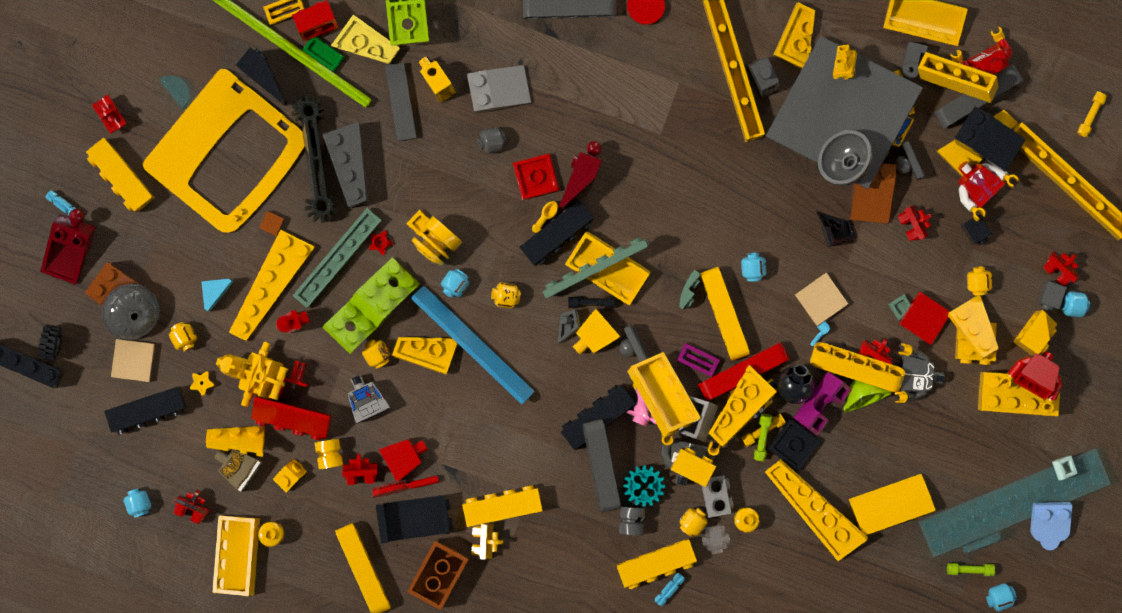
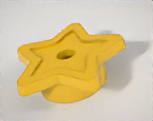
(206, 383)

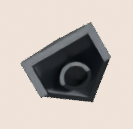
(835, 229)

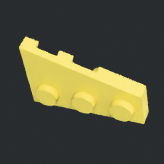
(365, 41)

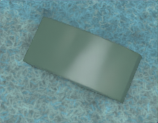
(686, 295)

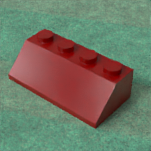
(291, 417)

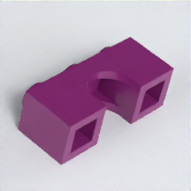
(828, 390)

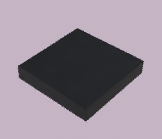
(794, 444)

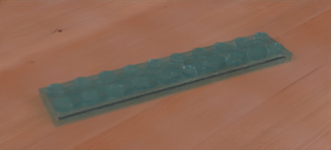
(1010, 504)

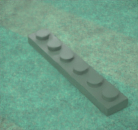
(337, 258)
(602, 262)

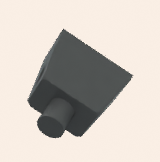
(763, 76)

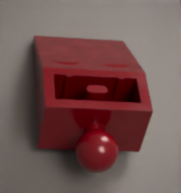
(583, 174)
(68, 247)

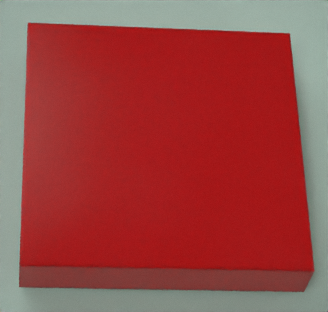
(536, 176)
(924, 318)

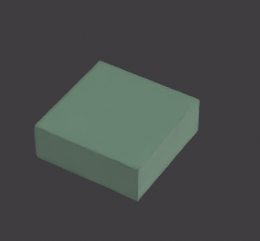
(899, 306)

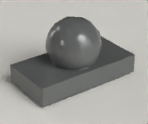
(908, 162)
(633, 345)

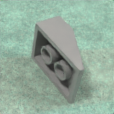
(498, 88)
(701, 428)

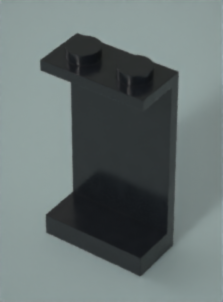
(413, 518)

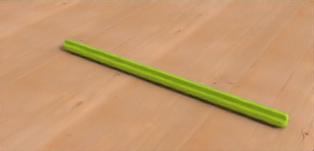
(294, 52)

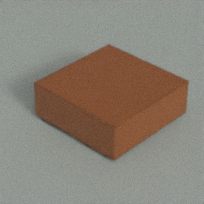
(271, 223)

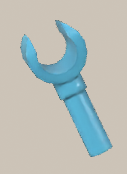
(824, 328)

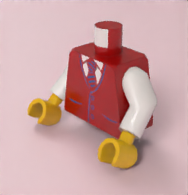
(980, 184)

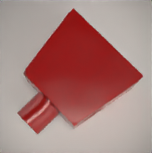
(403, 457)

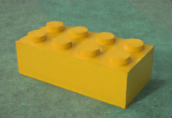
(1010, 400)

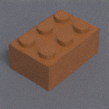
(438, 574)

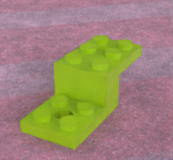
(401, 10)
(371, 305)

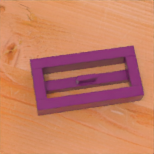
(683, 353)

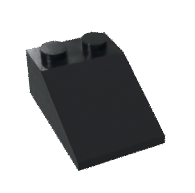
(259, 70)
(989, 139)

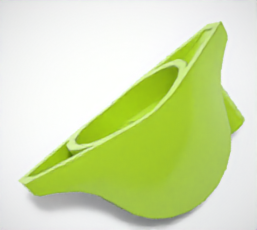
(863, 395)

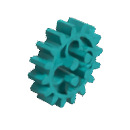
(644, 474)

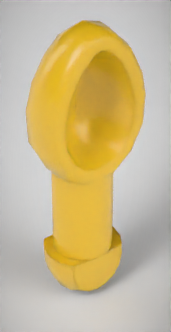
(548, 212)

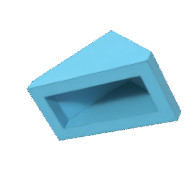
(213, 291)

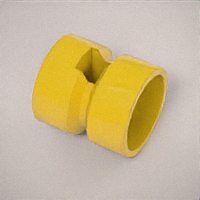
(328, 454)

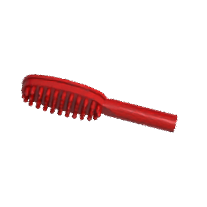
(403, 486)

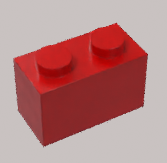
(315, 20)

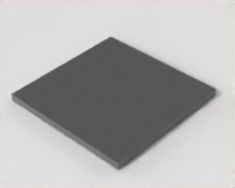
(821, 106)

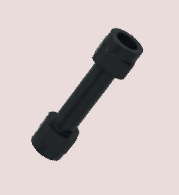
(574, 302)

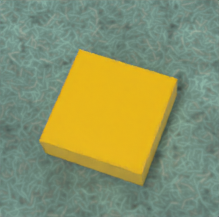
(417, 222)

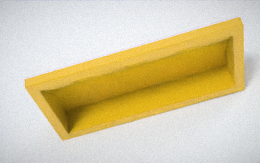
(926, 19)
(619, 279)
(663, 394)
(892, 504)
(236, 555)

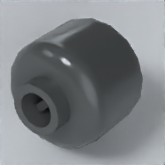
(492, 140)

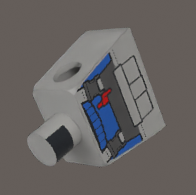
(366, 399)

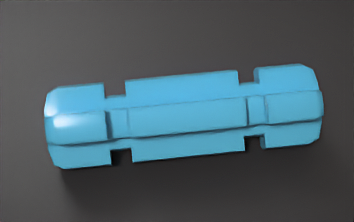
(59, 202)
(669, 589)

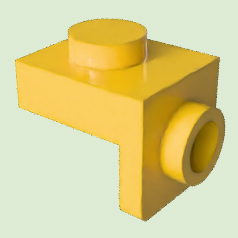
(289, 475)

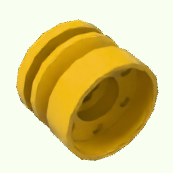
(436, 241)

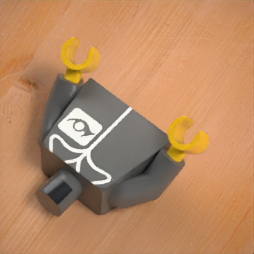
(918, 374)
(671, 448)

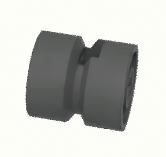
(632, 521)

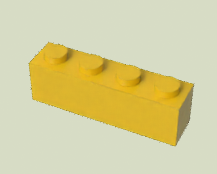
(958, 77)
(120, 175)
(502, 507)
(655, 563)

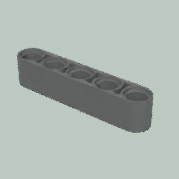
(568, 9)
(964, 104)
(601, 465)

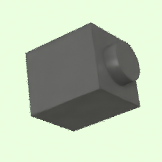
(1051, 296)

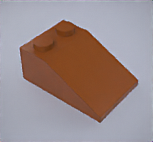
(876, 202)
(106, 281)

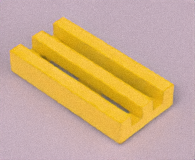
(284, 17)

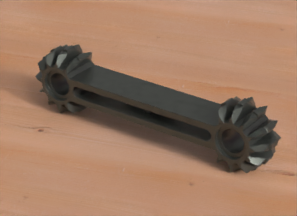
(313, 158)

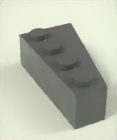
(348, 160)

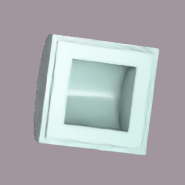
(1064, 467)

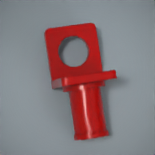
(296, 377)

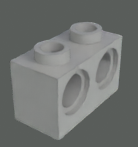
(711, 497)

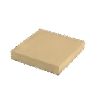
(821, 299)
(132, 360)

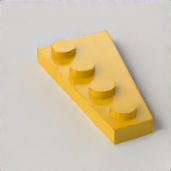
(957, 155)
(747, 399)

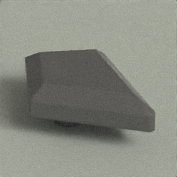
(568, 325)

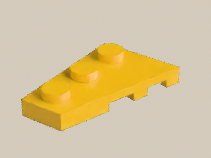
(796, 38)
(975, 327)
(426, 352)
(242, 438)

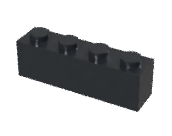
(556, 232)
(30, 366)
(145, 409)
(606, 409)

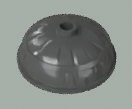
(839, 154)
(124, 302)

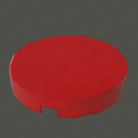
(645, 11)

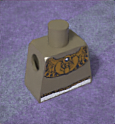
(238, 467)

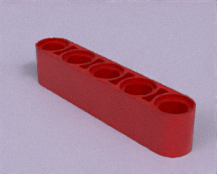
(730, 377)

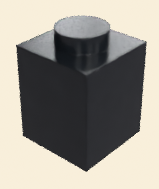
(976, 231)

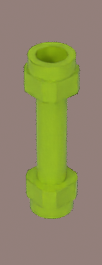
(765, 422)
(986, 569)

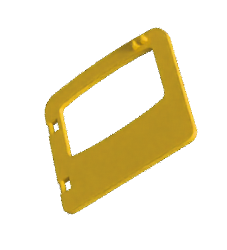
(198, 131)

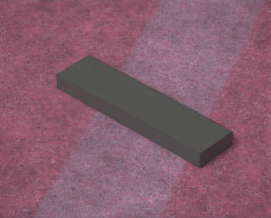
(400, 102)

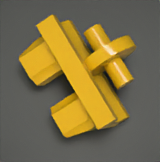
(844, 62)
(488, 543)

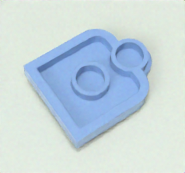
(1051, 523)

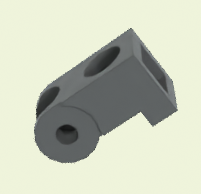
(911, 59)

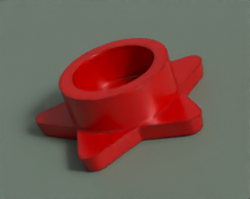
(375, 242)

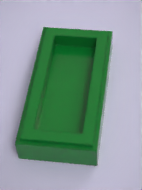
(323, 54)

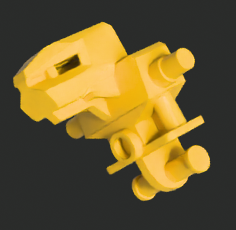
(256, 374)

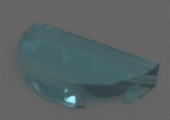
(177, 89)
(979, 543)

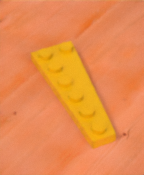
(276, 272)
(824, 519)

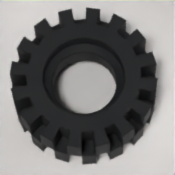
(50, 342)

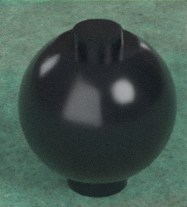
(796, 384)

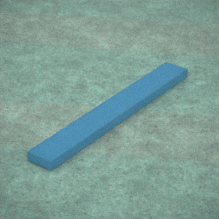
(472, 344)

